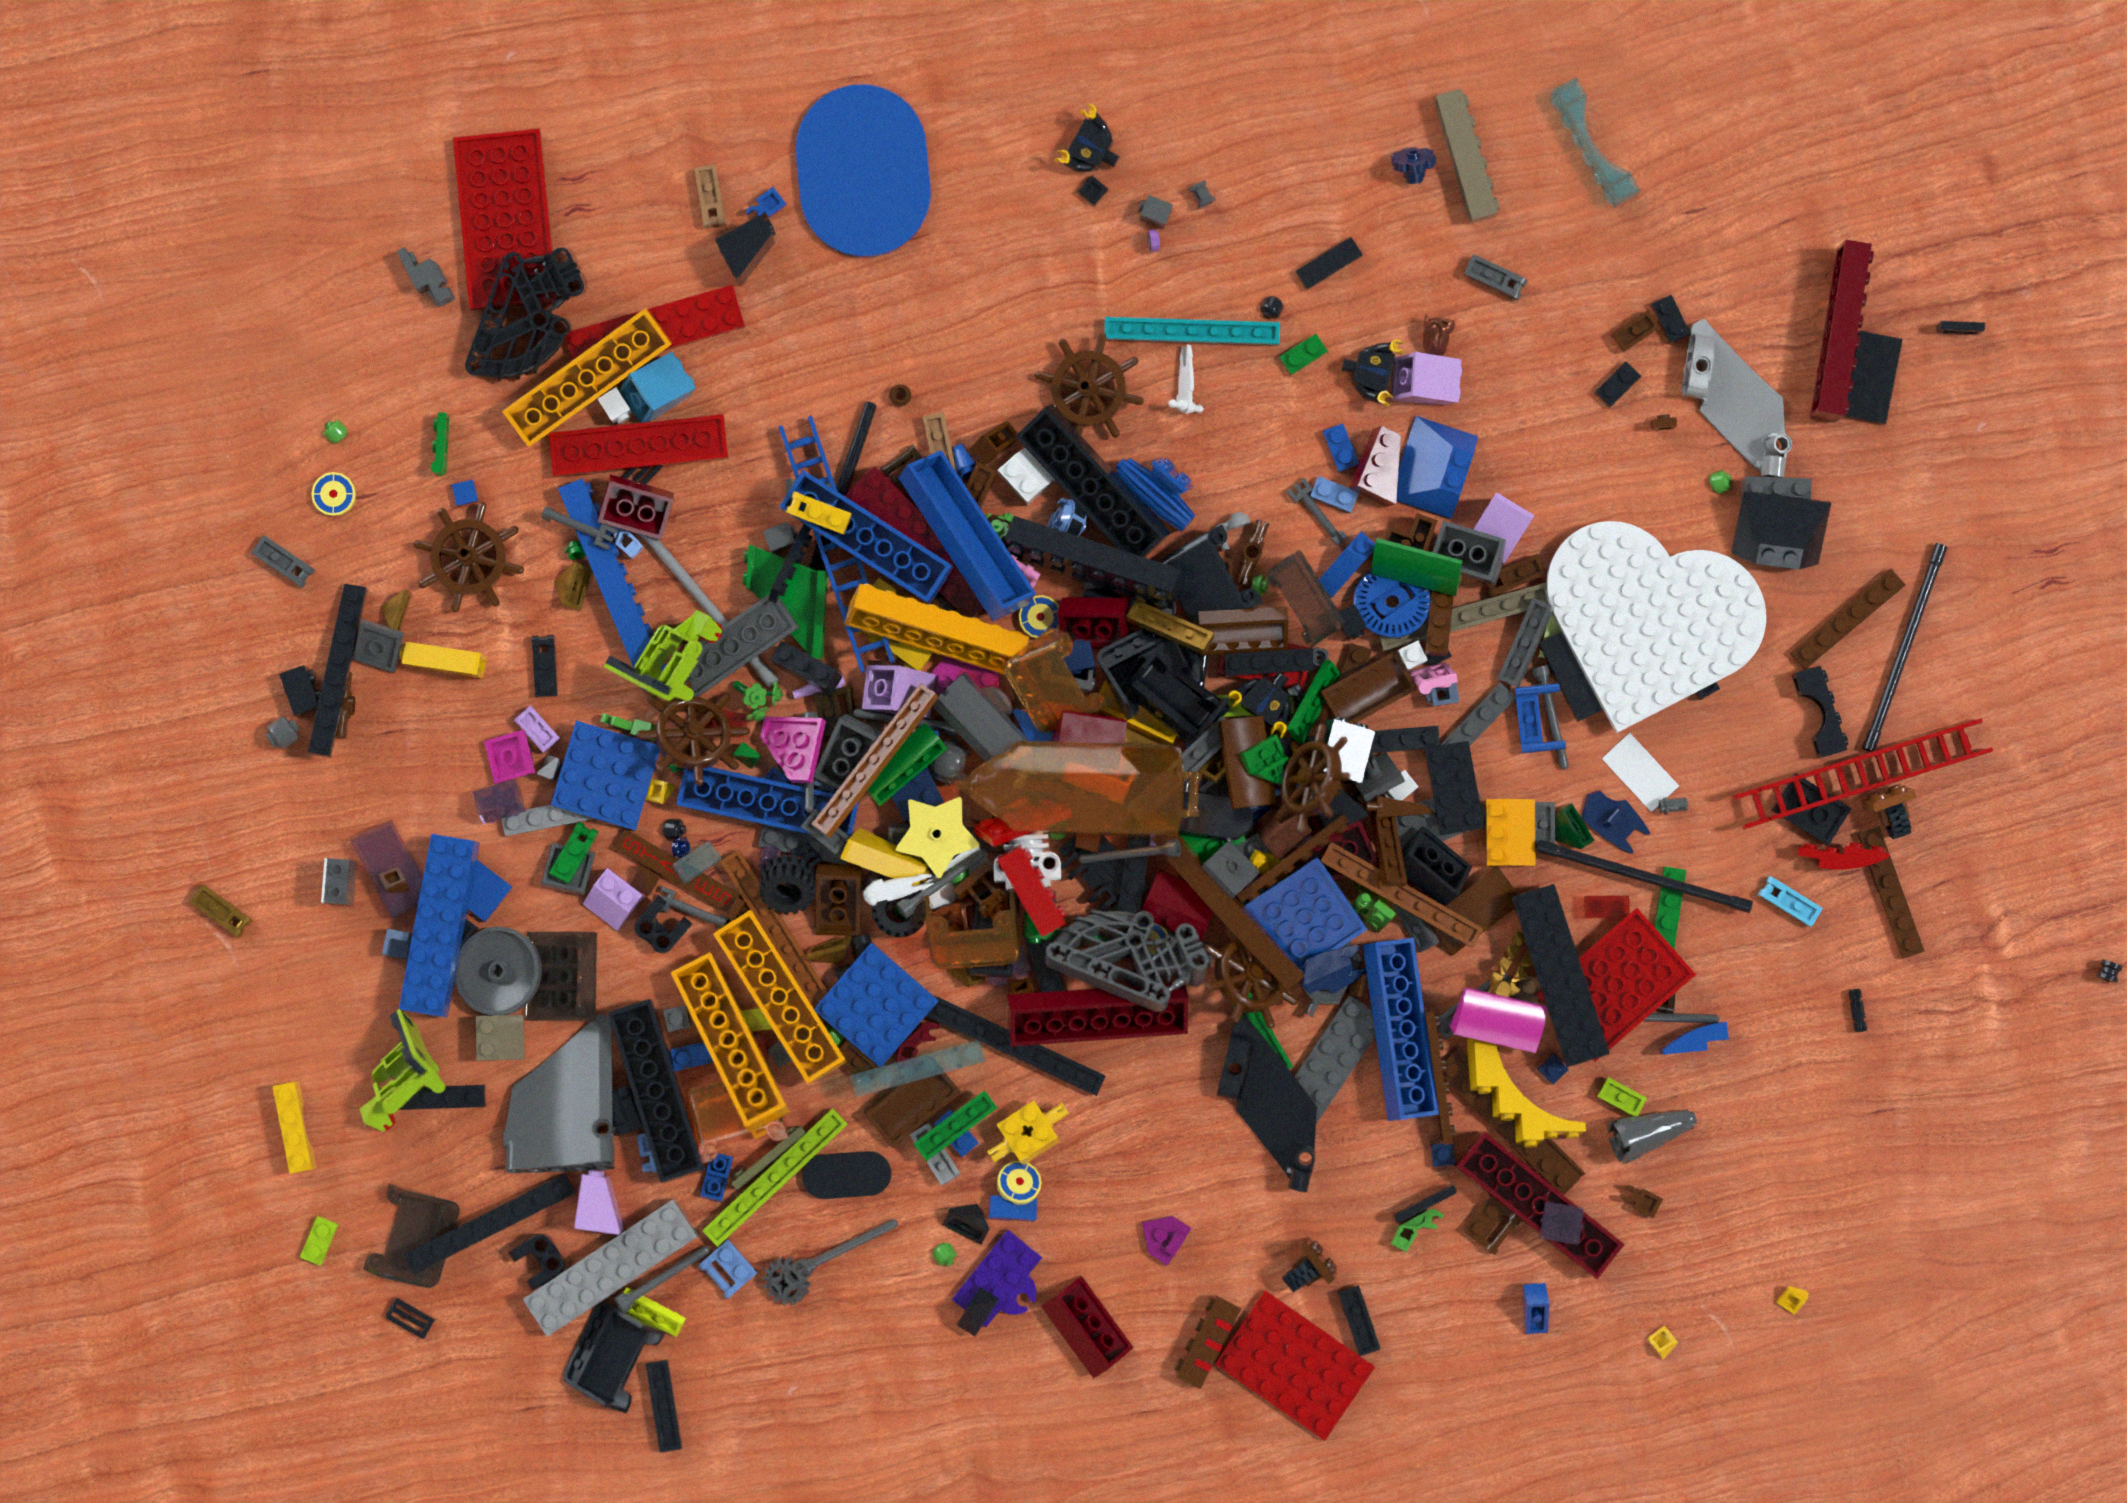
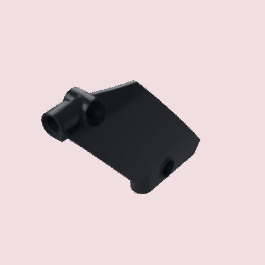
(1271, 1102)

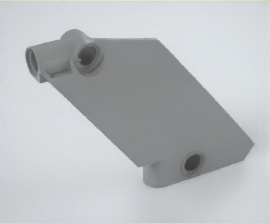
(1736, 401)

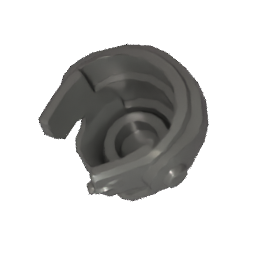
(950, 764)

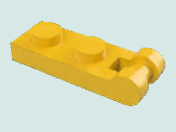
(819, 513)

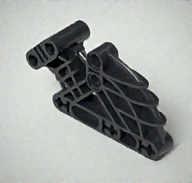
(554, 277)

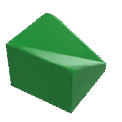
(747, 755)

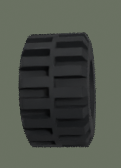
(792, 871)
(899, 929)

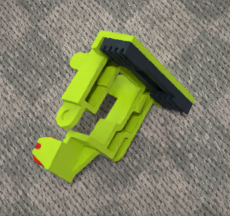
(664, 642)
(397, 1092)

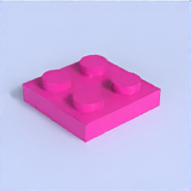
(509, 756)

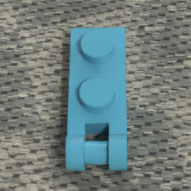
(1790, 902)

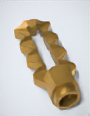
(1497, 984)

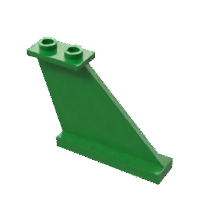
(804, 597)

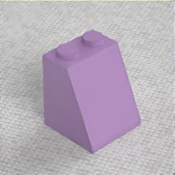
(1426, 379)
(1504, 520)
(891, 686)
(597, 1205)

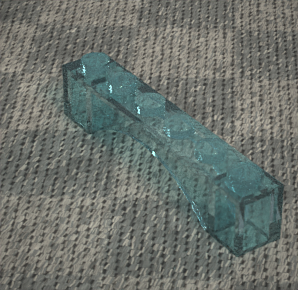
(1616, 182)
(917, 1068)

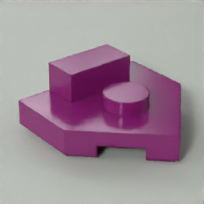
(1165, 1237)

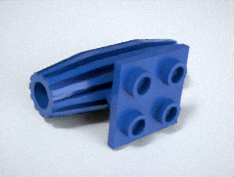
(1159, 489)

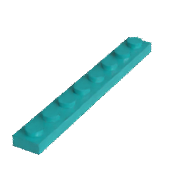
(1192, 331)

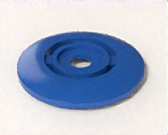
(1397, 621)

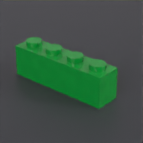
(912, 757)

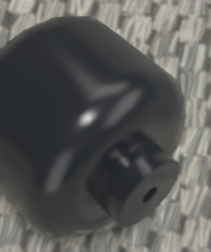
(1271, 307)
(673, 829)

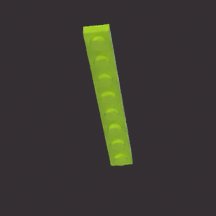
(775, 1177)

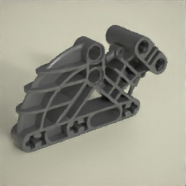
(1178, 959)

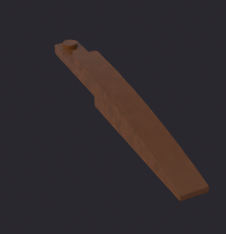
(1234, 915)

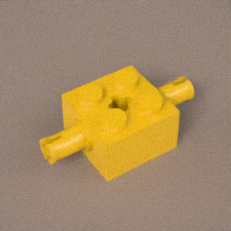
(1014, 1129)

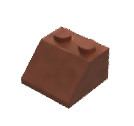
(1280, 835)

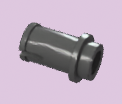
(1672, 805)

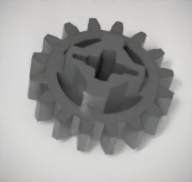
(787, 1280)

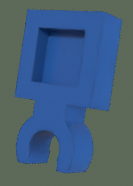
(769, 203)

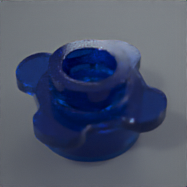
(680, 847)

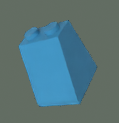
(656, 388)

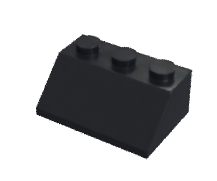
(1434, 866)

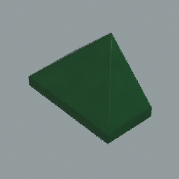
(1571, 828)

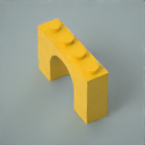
(913, 657)

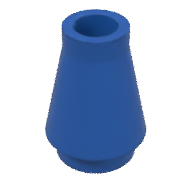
(963, 461)

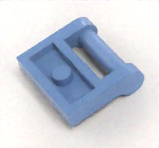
(733, 1263)

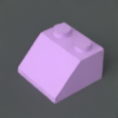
(613, 899)

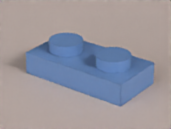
(1334, 494)

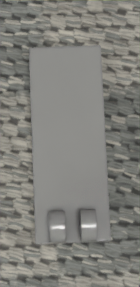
(941, 1163)

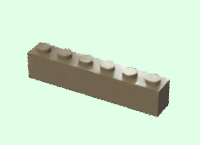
(1465, 156)

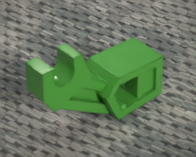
(634, 726)
(1415, 1223)

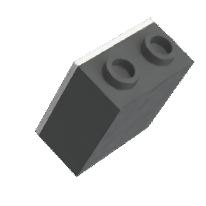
(339, 881)

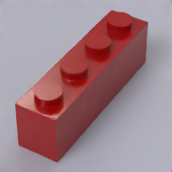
(1031, 889)

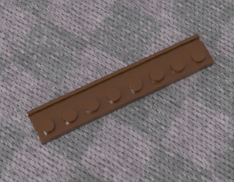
(1545, 1158)

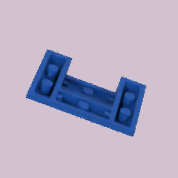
(1434, 467)

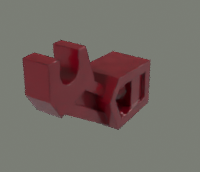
(916, 1038)

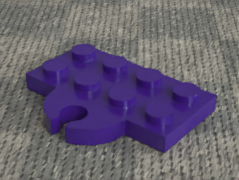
(1004, 1275)

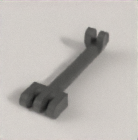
(549, 514)
(1337, 537)
(719, 921)

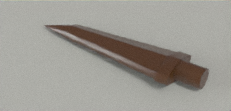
(1392, 808)

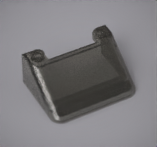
(416, 1222)

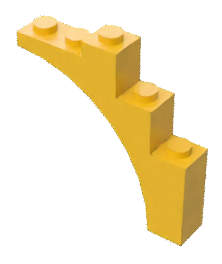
(1531, 1122)

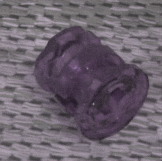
(768, 853)

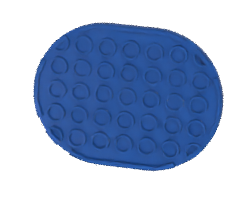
(863, 170)

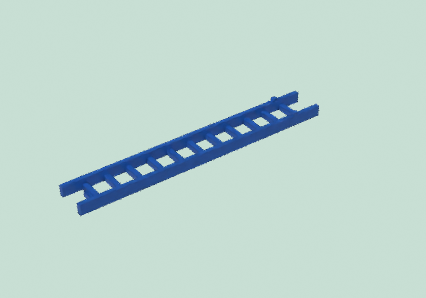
(830, 568)

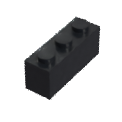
(806, 668)

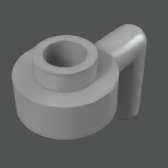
(1237, 520)

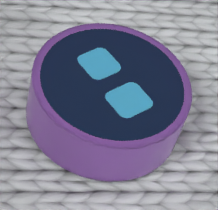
(1153, 240)

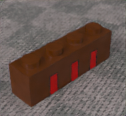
(1207, 1342)

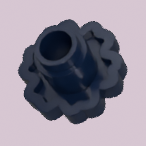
(1413, 163)

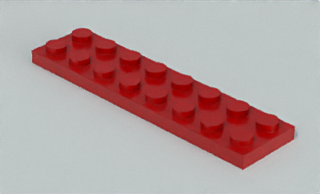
(681, 320)
(638, 445)

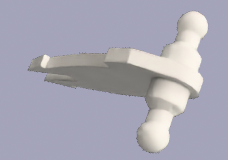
(1186, 385)
(894, 888)

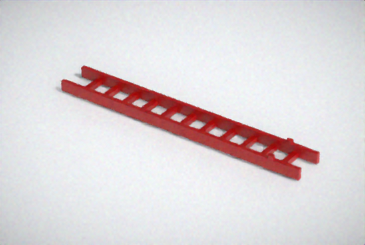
(1866, 787)

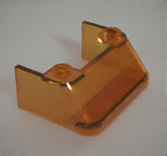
(973, 947)

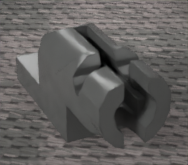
(427, 277)

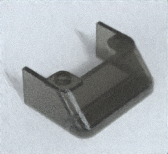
(1306, 598)

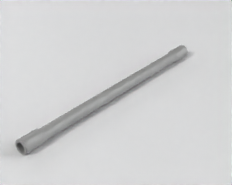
(761, 669)

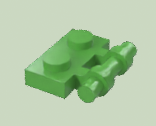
(1375, 914)

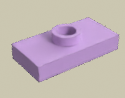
(537, 729)

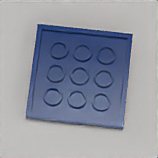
(605, 775)
(1307, 913)
(876, 1004)

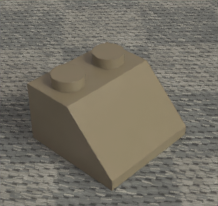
(500, 1037)

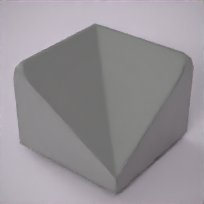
(550, 767)

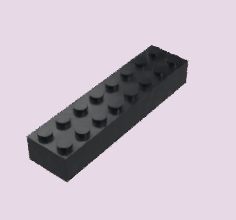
(1092, 483)
(1093, 563)
(1560, 975)
(656, 1091)

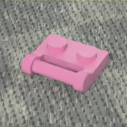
(1439, 676)

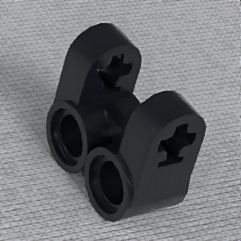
(658, 929)
(542, 1257)

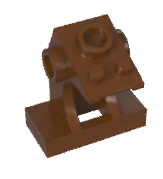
(976, 886)

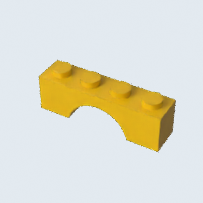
(295, 1139)

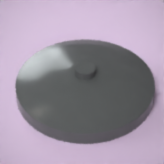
(498, 971)

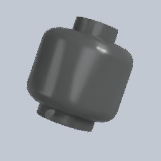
(282, 733)

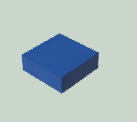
(465, 493)

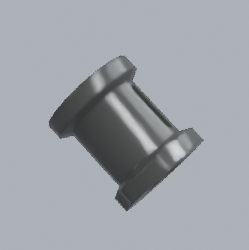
(1202, 194)

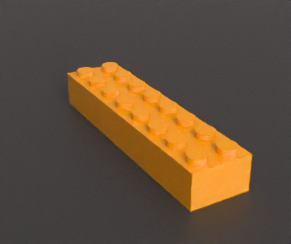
(587, 377)
(933, 628)
(779, 998)
(730, 1042)

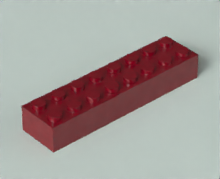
(1841, 331)
(891, 504)
(1091, 1016)
(1525, 1196)

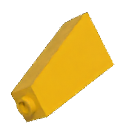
(443, 659)
(881, 857)

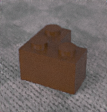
(1419, 533)

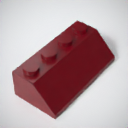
(1087, 1327)

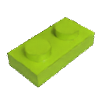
(1621, 1097)
(319, 1240)

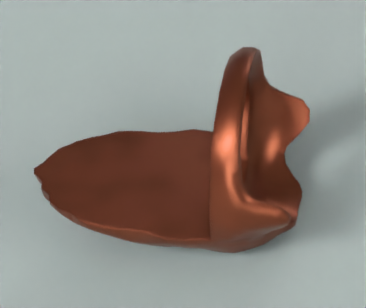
(1436, 335)
(957, 913)

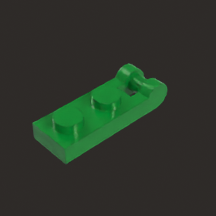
(440, 445)
(573, 854)

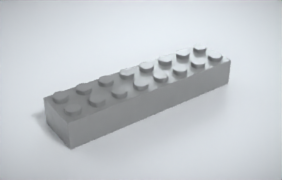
(610, 1267)

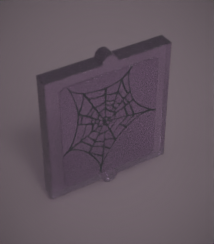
(1561, 1223)

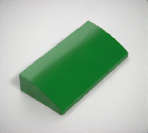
(1417, 567)

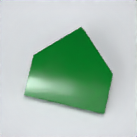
(1265, 759)

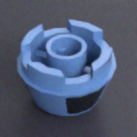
(1068, 517)

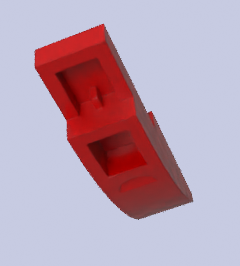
(1853, 856)

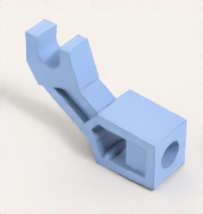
(633, 548)

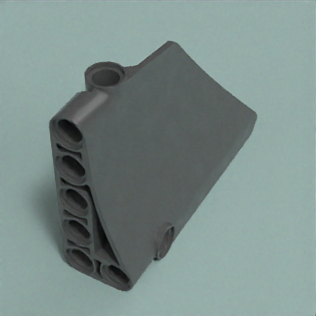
(562, 1106)

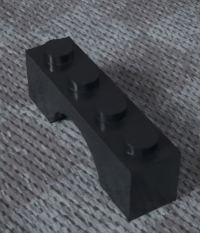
(1813, 685)

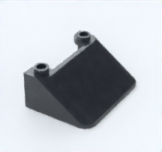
(1205, 578)
(1124, 658)
(608, 1355)

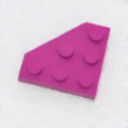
(950, 669)
(794, 744)

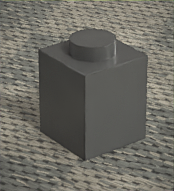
(1155, 211)
(780, 537)
(677, 1018)

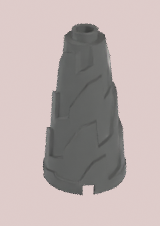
(1648, 1132)

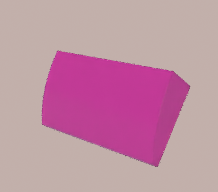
(1499, 1020)

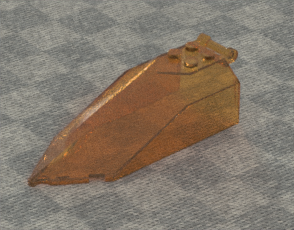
(1086, 788)

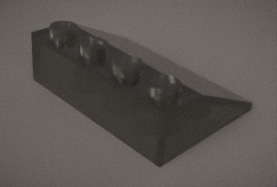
(567, 977)

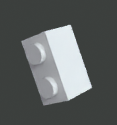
(1025, 476)

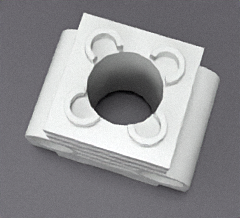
(1036, 846)

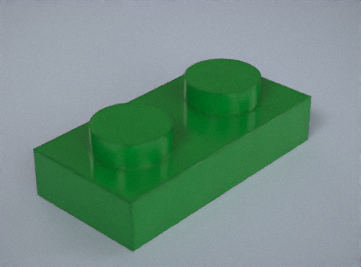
(1303, 354)

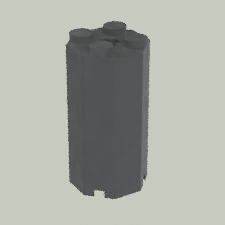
(977, 718)

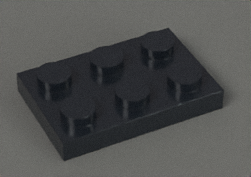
(1818, 822)

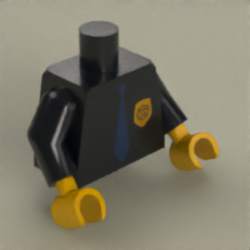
(1090, 145)
(1373, 370)
(1265, 700)

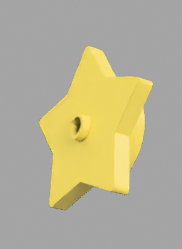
(941, 850)

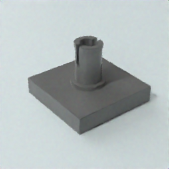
(1379, 776)

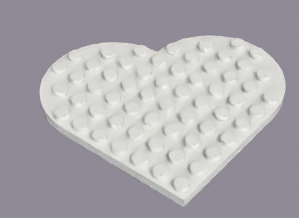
(1649, 621)

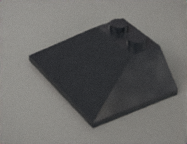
(1780, 530)

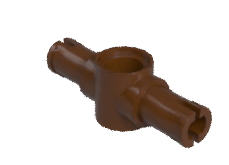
(1256, 542)
(348, 709)

